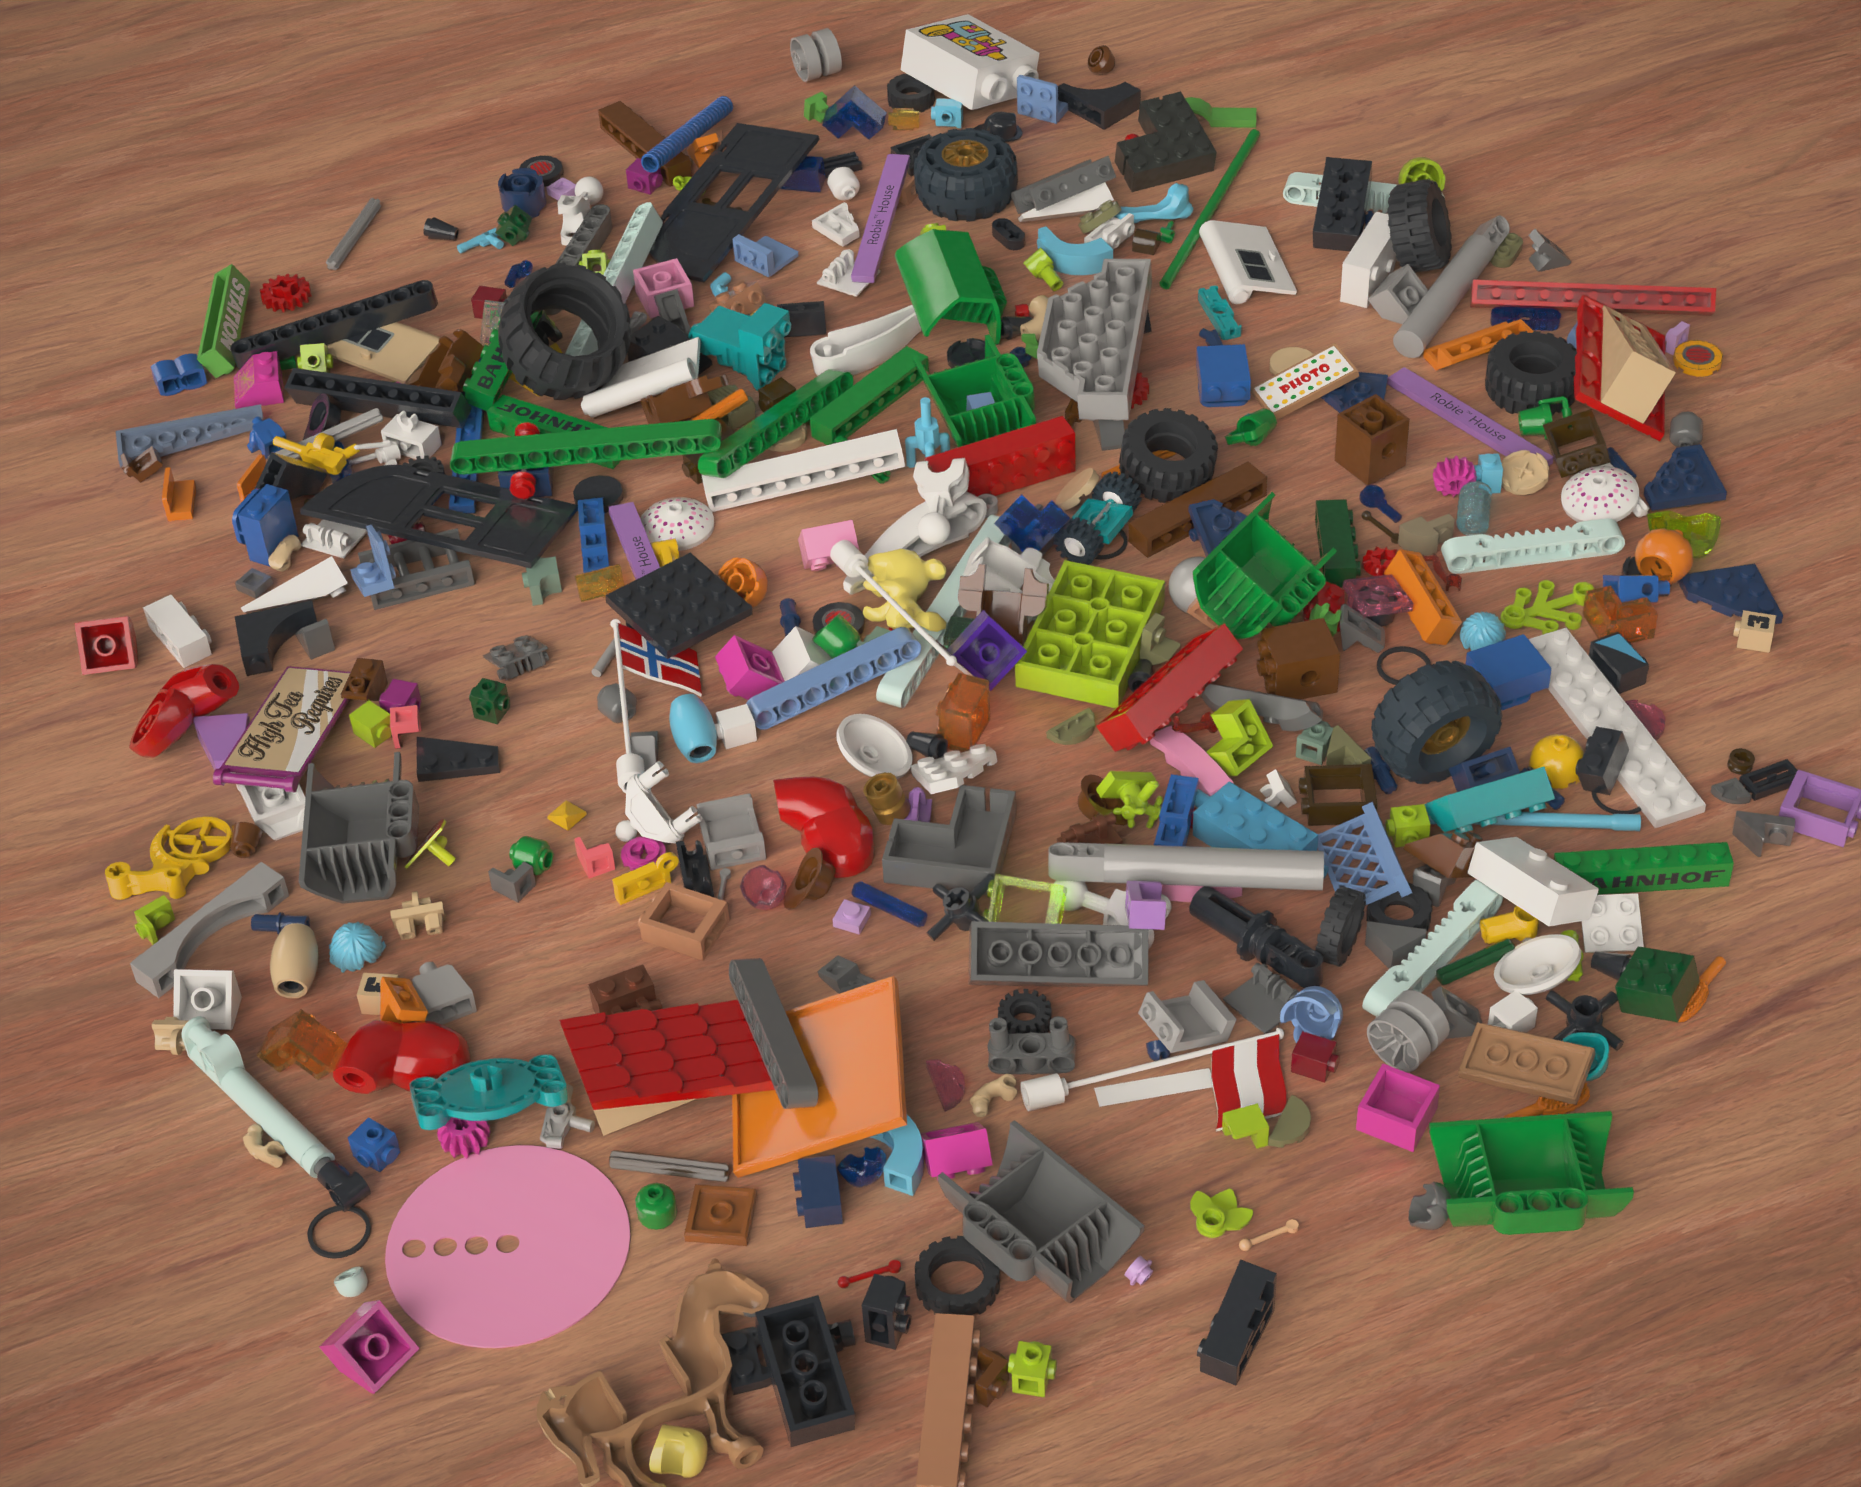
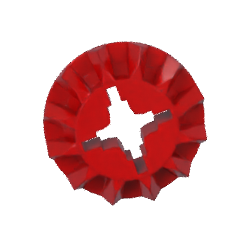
(1372, 560)

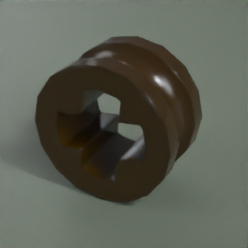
(1737, 767)

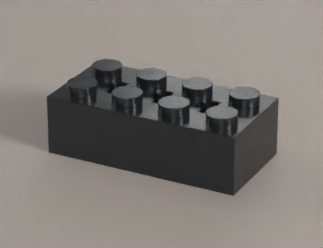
(1342, 203)
(823, 1379)

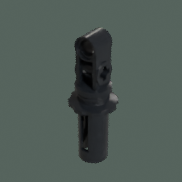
(1258, 937)

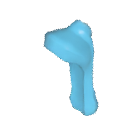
(1172, 207)

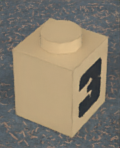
(1755, 631)
(369, 992)

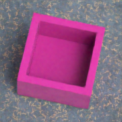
(1397, 1107)

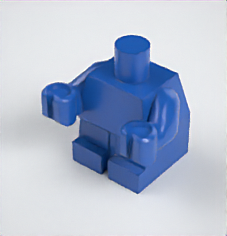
(262, 436)

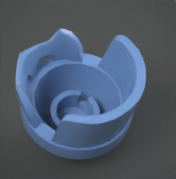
(1314, 1012)

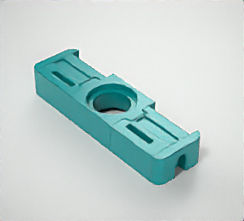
(1223, 323)

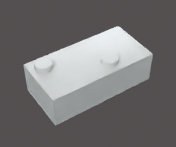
(1368, 262)
(1533, 881)

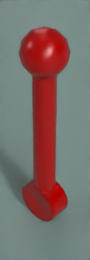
(893, 1267)

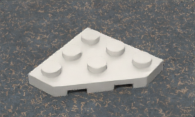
(949, 771)

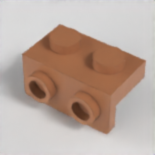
(743, 298)

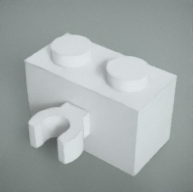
(412, 436)

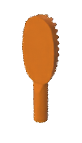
(1701, 993)
(1551, 1107)

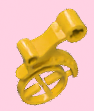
(173, 869)

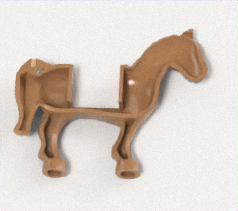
(699, 1365)

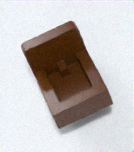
(143, 465)
(995, 1376)

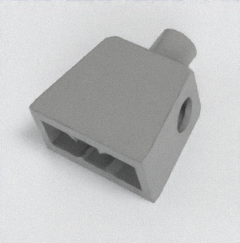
(443, 993)

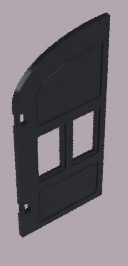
(704, 233)
(400, 495)

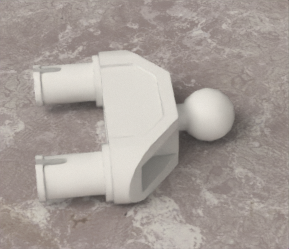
(648, 814)

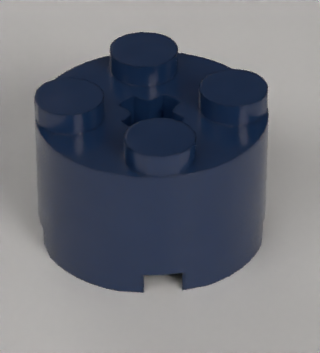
(524, 190)

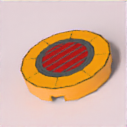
(1697, 358)

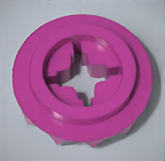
(634, 849)

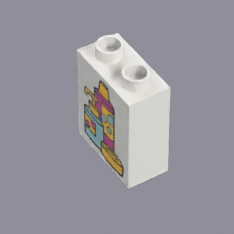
(967, 60)

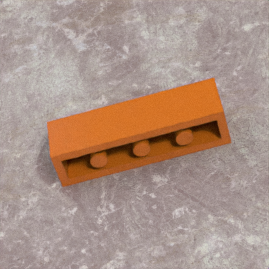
(1431, 609)

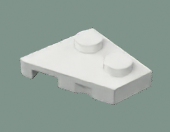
(837, 225)

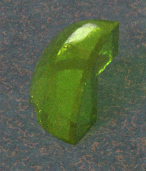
(1699, 529)

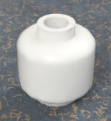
(843, 183)

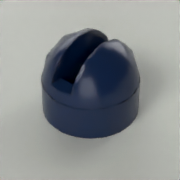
(1156, 1050)

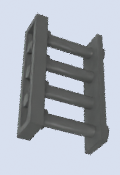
(1063, 185)
(423, 583)

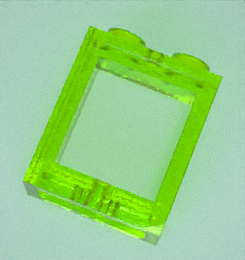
(996, 893)

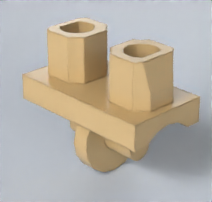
(417, 913)
(169, 1035)

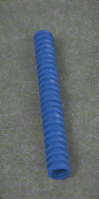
(686, 134)

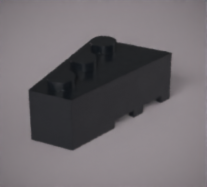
(1238, 1323)

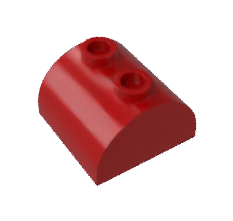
(107, 645)

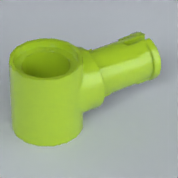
(1041, 266)

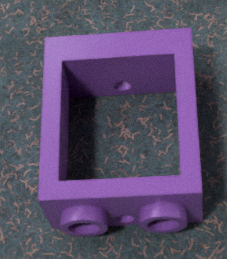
(1828, 793)

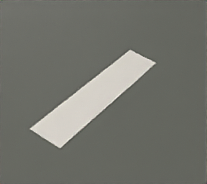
(1153, 1087)

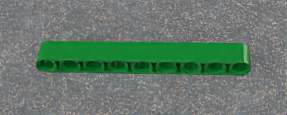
(774, 424)

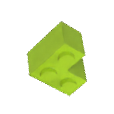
(1242, 737)

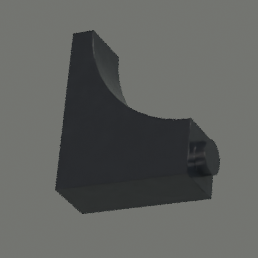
(1101, 106)
(292, 475)
(267, 630)

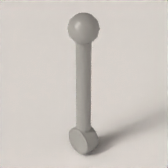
(725, 874)

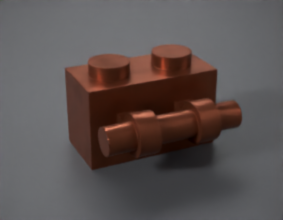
(1096, 831)
(624, 992)

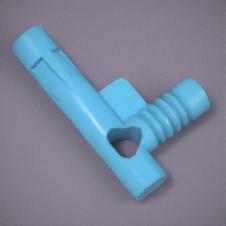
(484, 239)

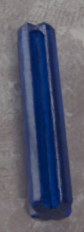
(889, 904)

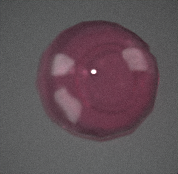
(763, 887)

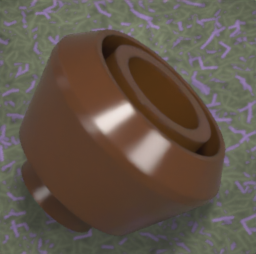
(1101, 60)

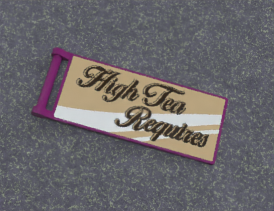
(286, 730)

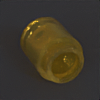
(903, 119)

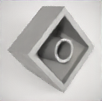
(1398, 295)

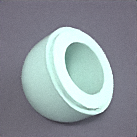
(351, 1282)

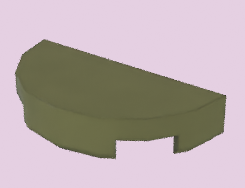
(1073, 729)
(1292, 1124)

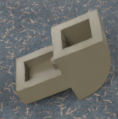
(1425, 536)

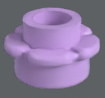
(1139, 1271)

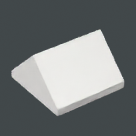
(798, 653)
(207, 994)

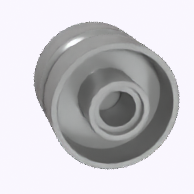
(815, 54)
(1408, 1030)

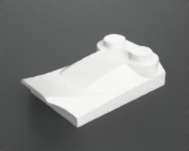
(274, 809)

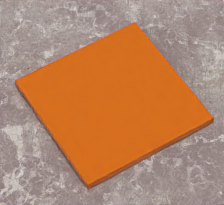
(859, 1075)

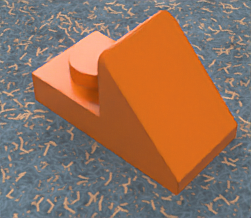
(702, 148)
(400, 1001)

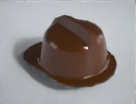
(1091, 803)
(811, 880)

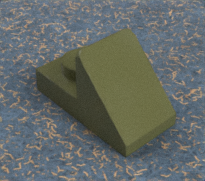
(1154, 644)
(1345, 750)

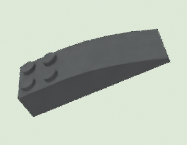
(1057, 955)

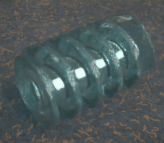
(1474, 508)

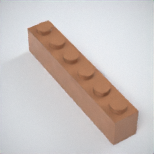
(948, 1401)

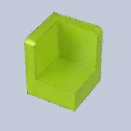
(1247, 1122)

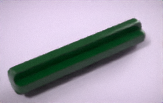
(1473, 962)

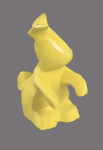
(905, 580)

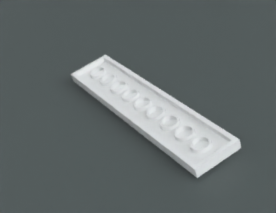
(1592, 702)

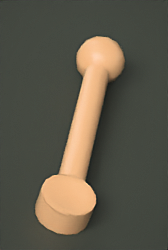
(1291, 1227)

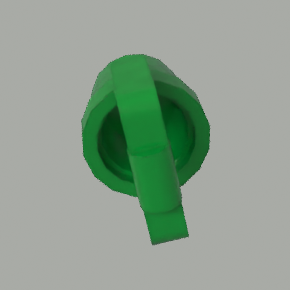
(1533, 419)
(1253, 428)

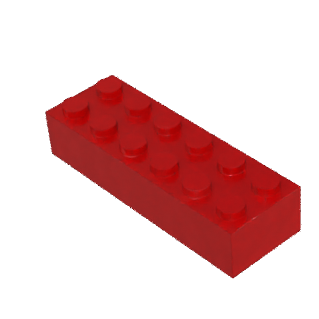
(1014, 458)
(1170, 689)

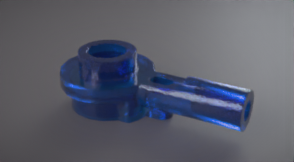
(1374, 497)

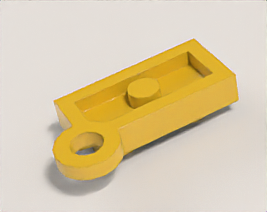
(644, 879)

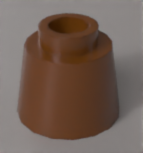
(245, 839)

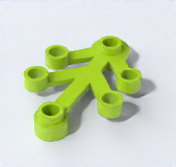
(1516, 616)

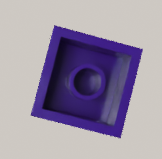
(986, 649)

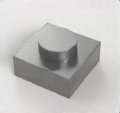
(254, 583)

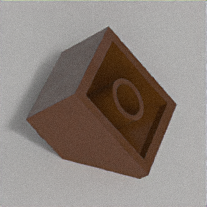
(1446, 852)

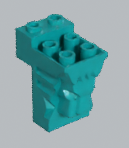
(747, 342)

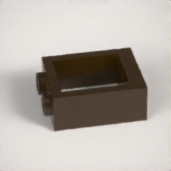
(1583, 426)
(1331, 778)

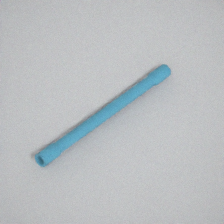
(1616, 822)

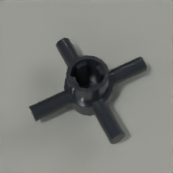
(960, 907)
(1585, 1016)

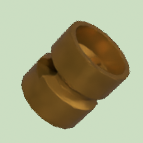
(886, 798)

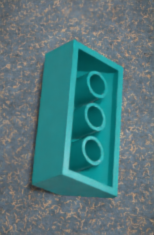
(1491, 800)

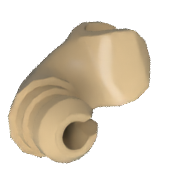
(281, 556)
(1000, 1087)
(268, 1153)

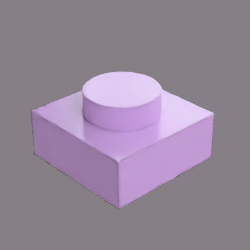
(561, 187)
(1676, 336)
(851, 916)

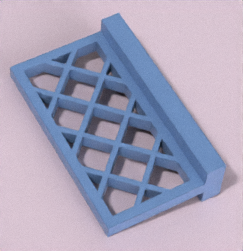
(1380, 846)

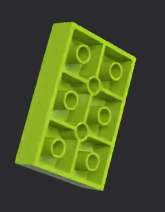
(1089, 634)

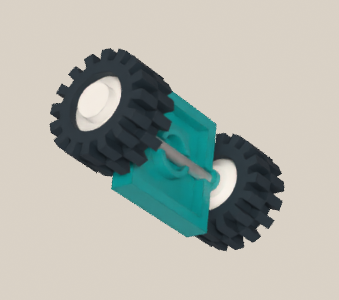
(1098, 519)

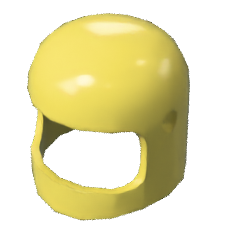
(679, 1451)

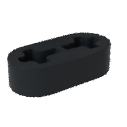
(1008, 234)

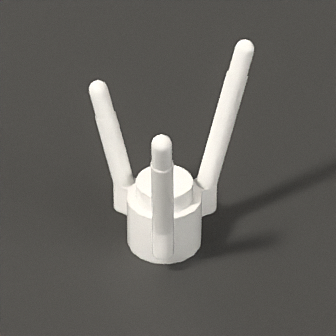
(387, 452)

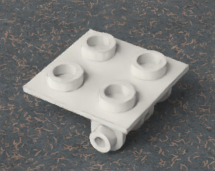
(839, 273)
(332, 537)
(1613, 924)

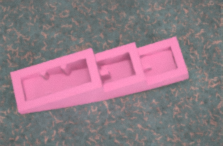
(1190, 759)

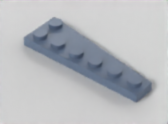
(186, 432)

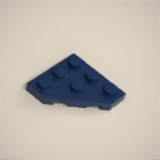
(1357, 390)
(1685, 481)
(1213, 523)
(1731, 591)

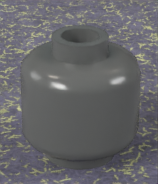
(1686, 429)
(610, 703)

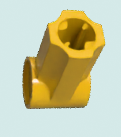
(665, 551)
(1509, 926)

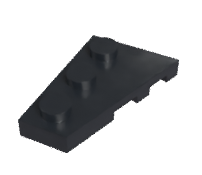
(453, 759)

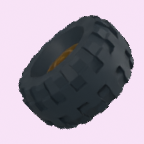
(965, 174)
(1436, 721)

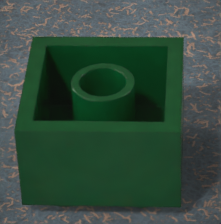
(1657, 984)

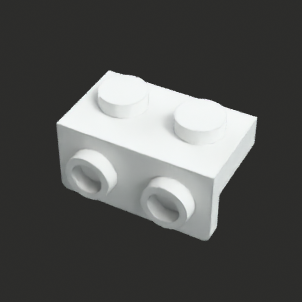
(1113, 231)

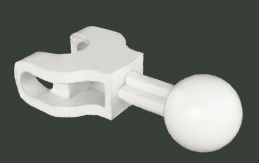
(575, 208)
(939, 491)
(1112, 908)

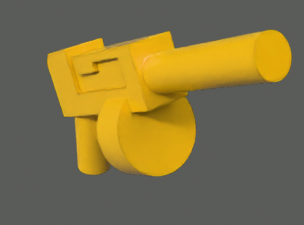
(320, 452)

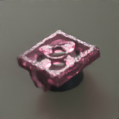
(1377, 598)

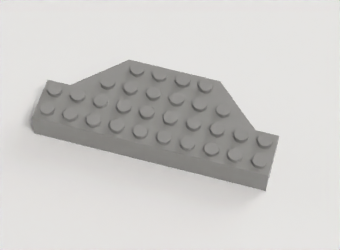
(1096, 337)

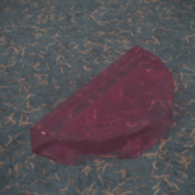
(1650, 717)
(947, 1082)

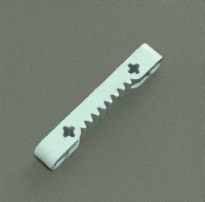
(1305, 187)
(1598, 536)
(1438, 950)

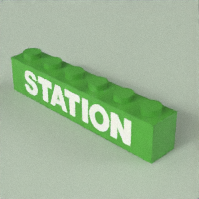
(223, 320)

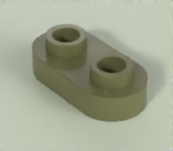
(1091, 221)
(1507, 251)

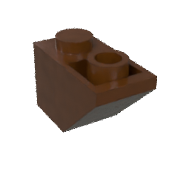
(366, 680)

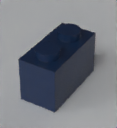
(1484, 769)
(819, 1190)

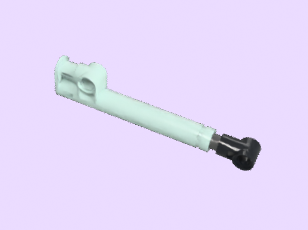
(223, 1064)

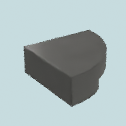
(1731, 792)

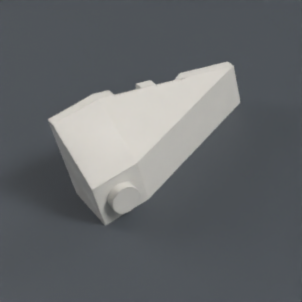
(1078, 204)
(312, 584)

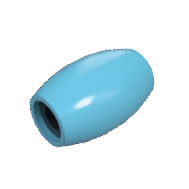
(693, 728)

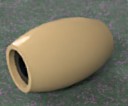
(294, 960)

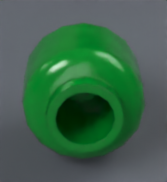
(533, 852)
(656, 1206)

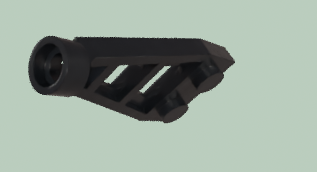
(746, 1368)

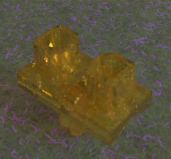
(599, 582)

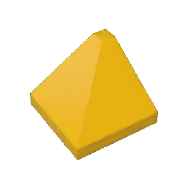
(566, 815)

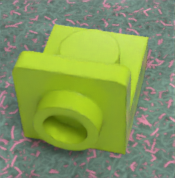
(153, 917)

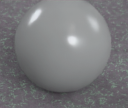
(1181, 583)

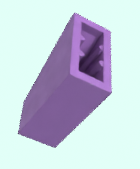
(219, 735)

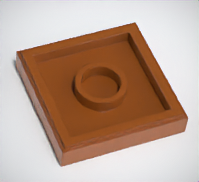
(720, 1215)

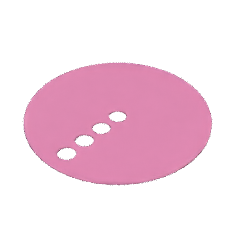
(567, 1255)

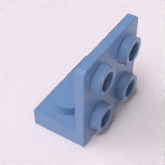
(1039, 99)
(763, 256)
(375, 576)

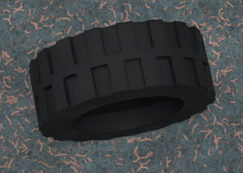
(905, 84)
(1417, 901)

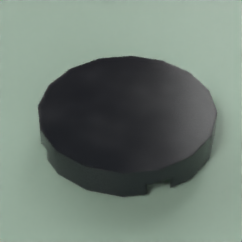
(599, 487)

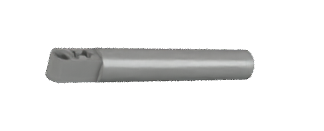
(1450, 288)
(1187, 865)

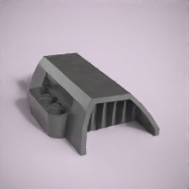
(356, 836)
(1044, 1219)

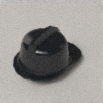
(1003, 125)
(322, 416)

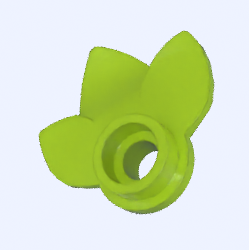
(1220, 1211)

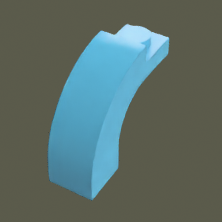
(1074, 258)
(906, 1163)

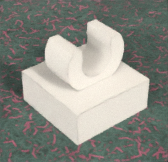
(1279, 790)

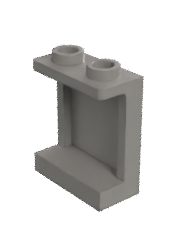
(731, 832)
(1188, 1020)

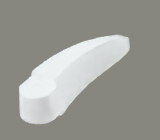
(865, 344)
(963, 517)

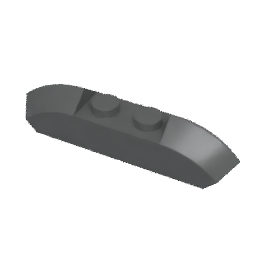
(1288, 712)

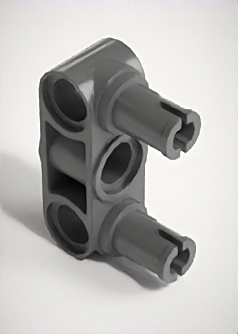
(1031, 1051)

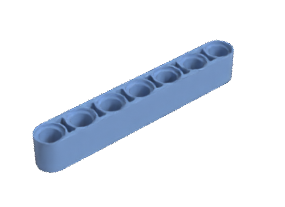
(833, 677)

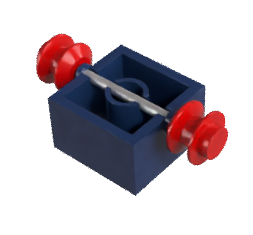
(528, 482)

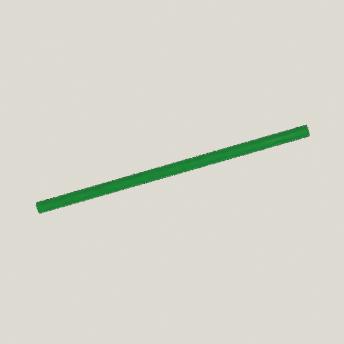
(1209, 209)

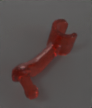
(1450, 580)
(1205, 723)

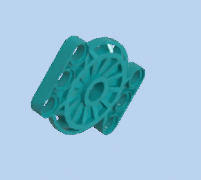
(488, 1090)

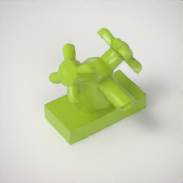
(1135, 791)

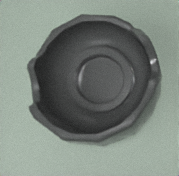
(1430, 1209)

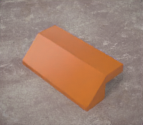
(1471, 344)

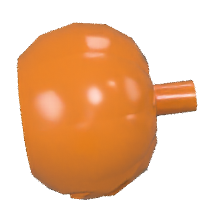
(1668, 550)

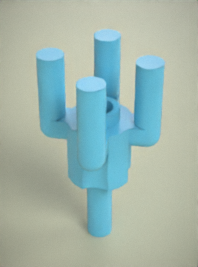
(926, 436)

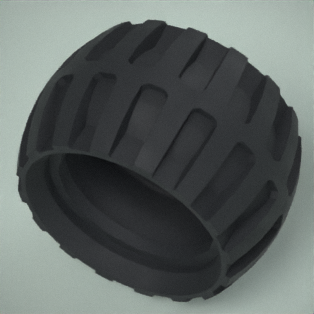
(577, 292)

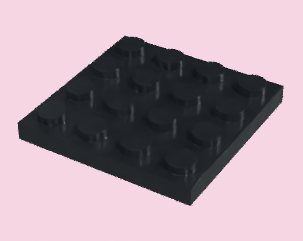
(678, 605)

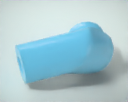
(719, 284)

